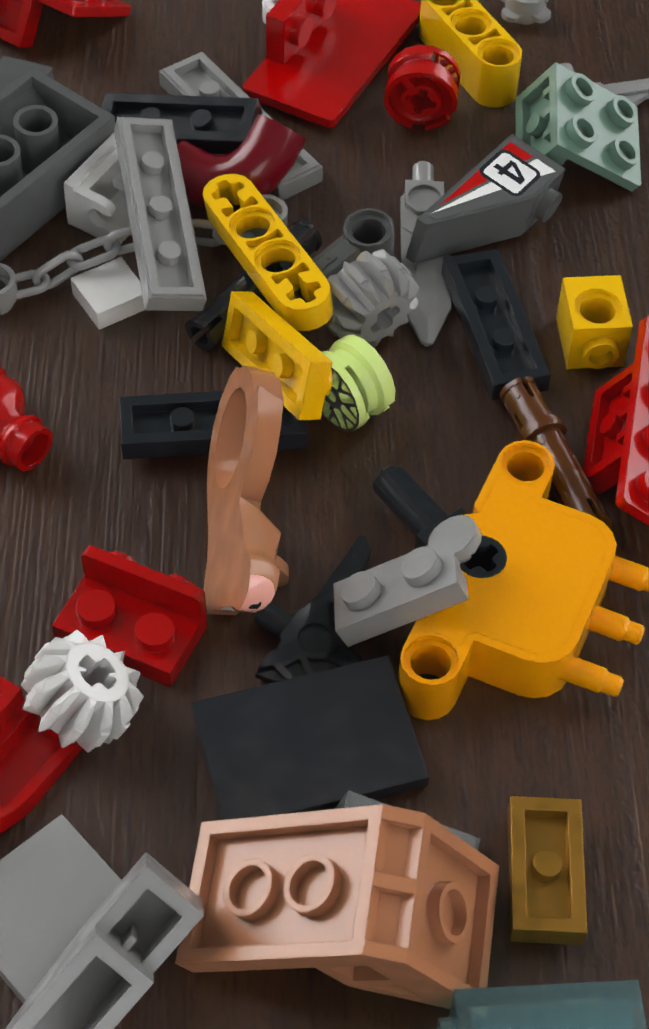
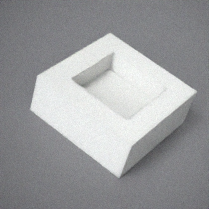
(108, 293)

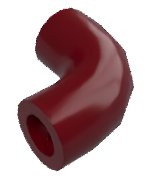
(262, 158)

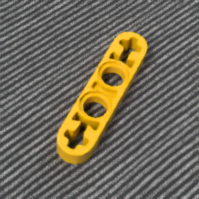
(272, 247)

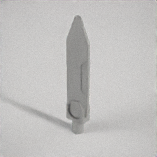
(433, 294)

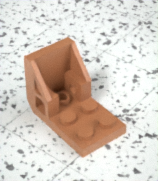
(350, 891)

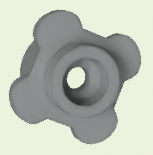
(525, 11)

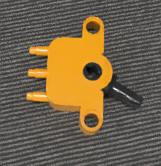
(528, 585)

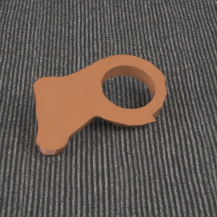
(241, 539)

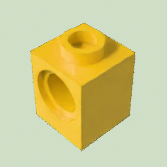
(594, 322)

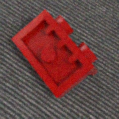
(136, 611)

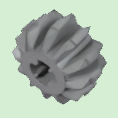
(371, 297)

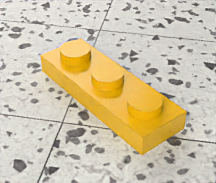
(267, 342)

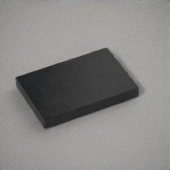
(309, 742)

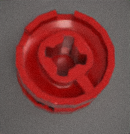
(414, 71)

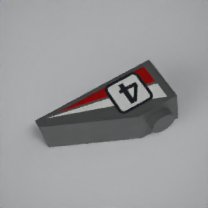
(490, 202)

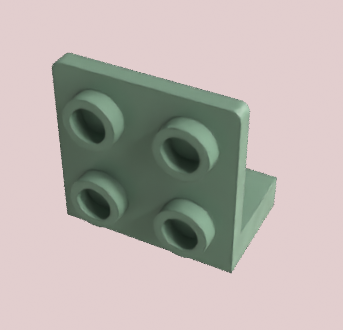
(581, 122)

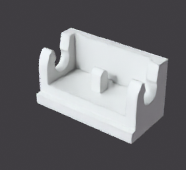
(97, 194)

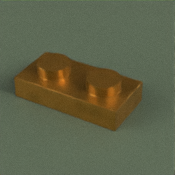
(546, 871)

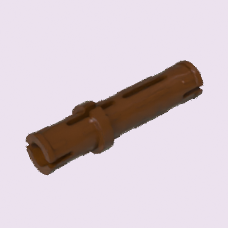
(539, 425)

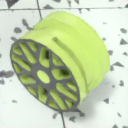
(359, 384)

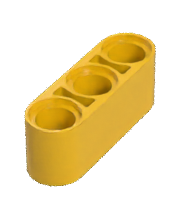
(479, 44)

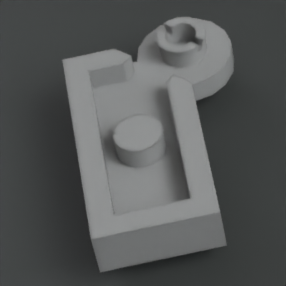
(408, 585)

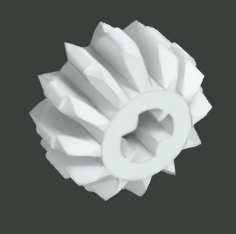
(81, 691)

